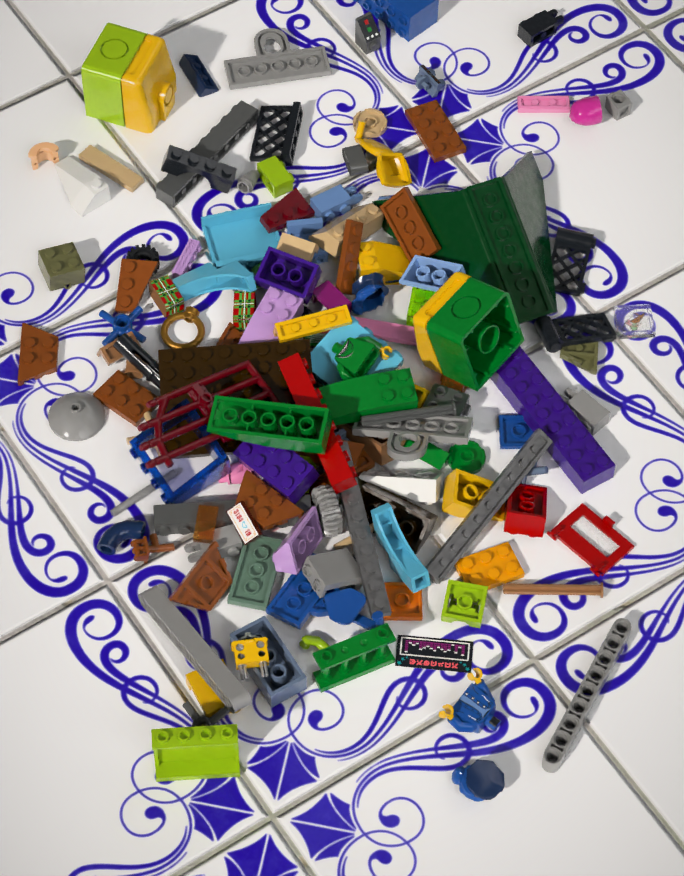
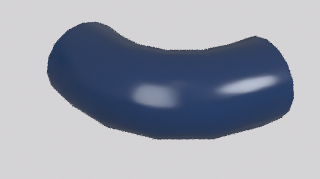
(120, 532)

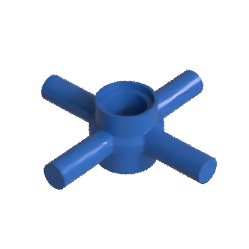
(119, 321)

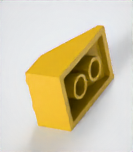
(382, 259)
(463, 492)

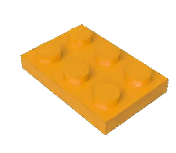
(490, 567)

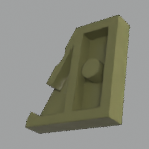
(582, 355)

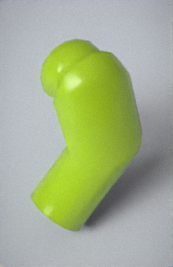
(316, 641)

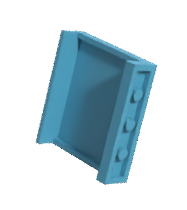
(238, 236)
(323, 359)

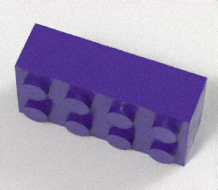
(278, 468)

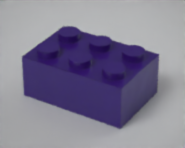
(288, 274)

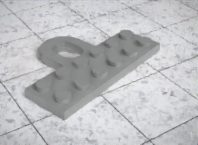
(276, 67)
(422, 431)

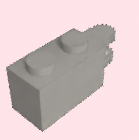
(587, 410)
(227, 538)

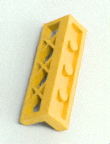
(312, 324)

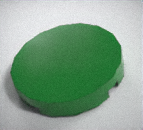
(467, 457)

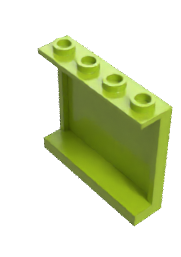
(196, 752)

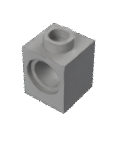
(618, 105)

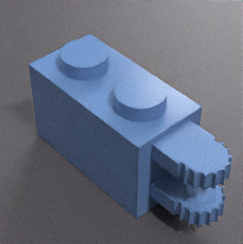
(334, 202)

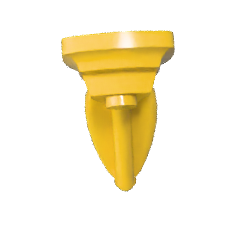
(390, 166)

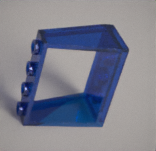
(210, 474)

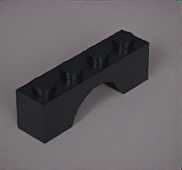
(182, 161)

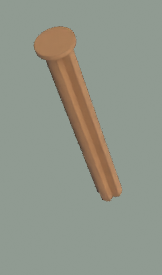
(553, 589)

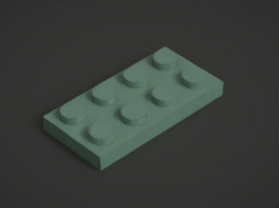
(254, 574)

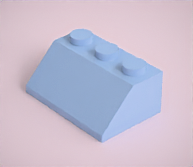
(429, 273)

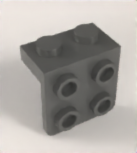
(444, 395)

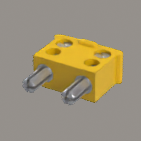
(250, 654)

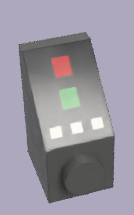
(367, 33)

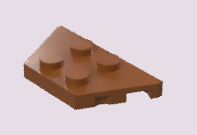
(37, 354)
(265, 503)
(204, 582)

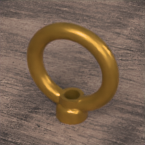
(189, 315)

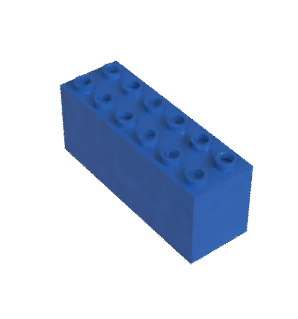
(404, 16)

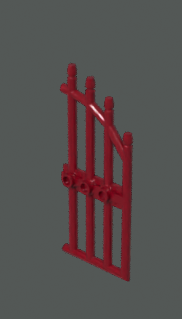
(202, 400)

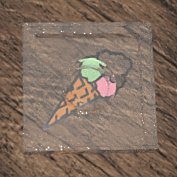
(634, 321)

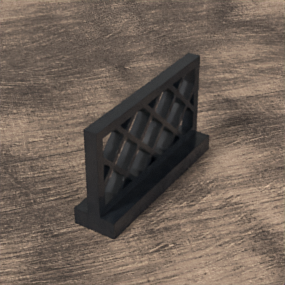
(290, 133)

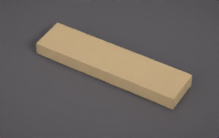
(111, 168)

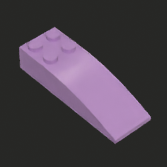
(273, 308)

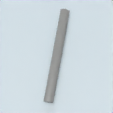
(139, 495)

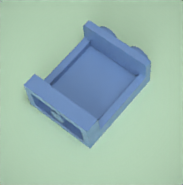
(303, 229)

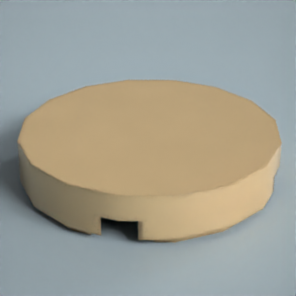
(375, 125)

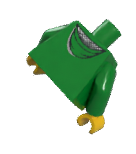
(358, 356)

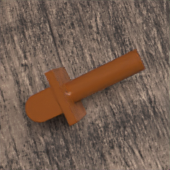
(142, 549)

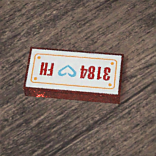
(244, 523)

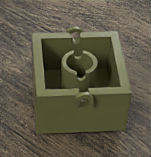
(61, 266)

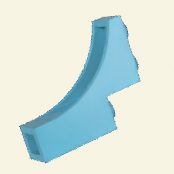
(211, 278)
(400, 555)

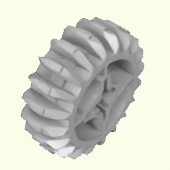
(328, 510)

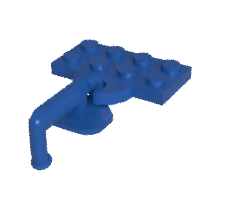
(298, 601)

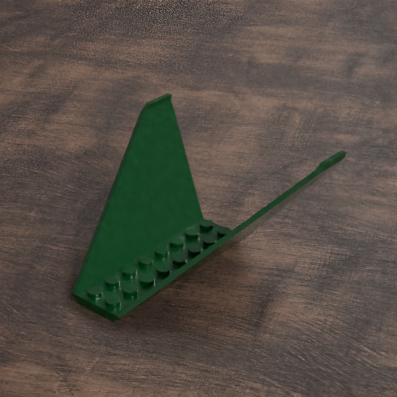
(497, 235)

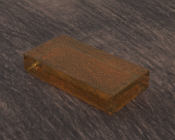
(205, 524)

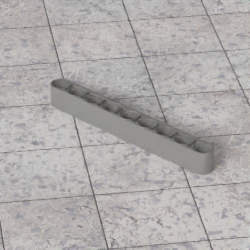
(195, 649)
(585, 702)

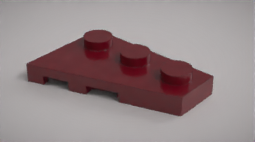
(289, 208)

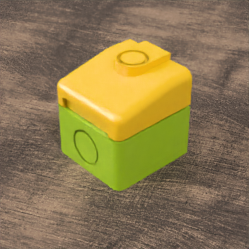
(129, 79)

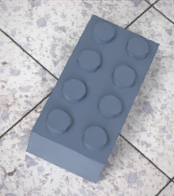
(284, 674)

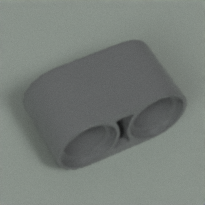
(355, 160)

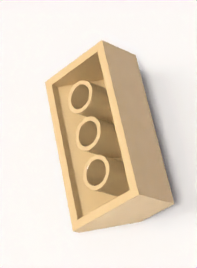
(331, 236)

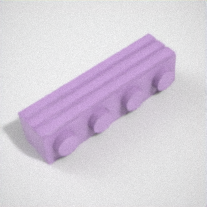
(187, 258)

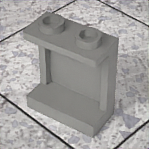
(332, 571)

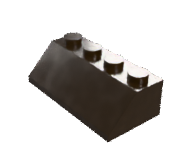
(413, 520)

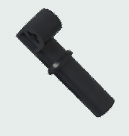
(128, 348)

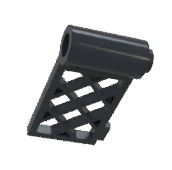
(573, 243)
(554, 335)

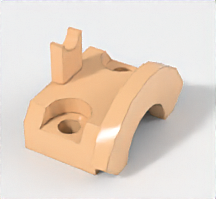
(42, 152)

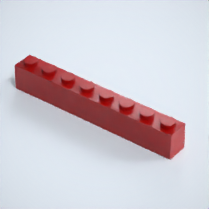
(303, 392)

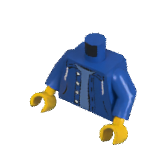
(474, 707)

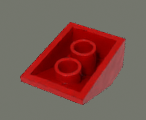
(526, 511)

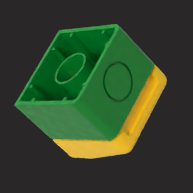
(467, 330)

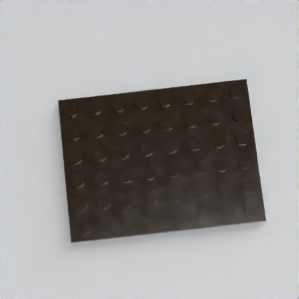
(187, 365)

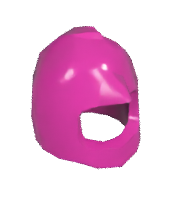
(586, 111)

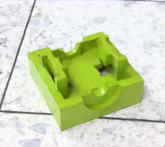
(465, 594)

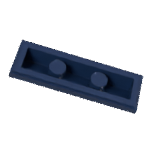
(197, 75)

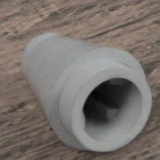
(247, 182)

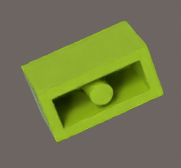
(275, 176)

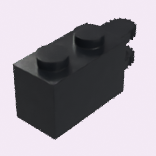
(539, 27)

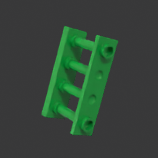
(353, 657)

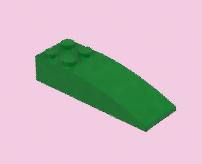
(370, 395)
(271, 423)

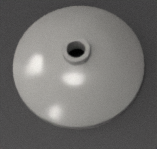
(80, 423)

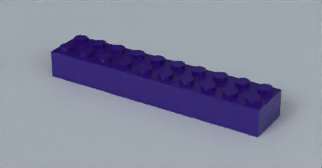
(544, 408)

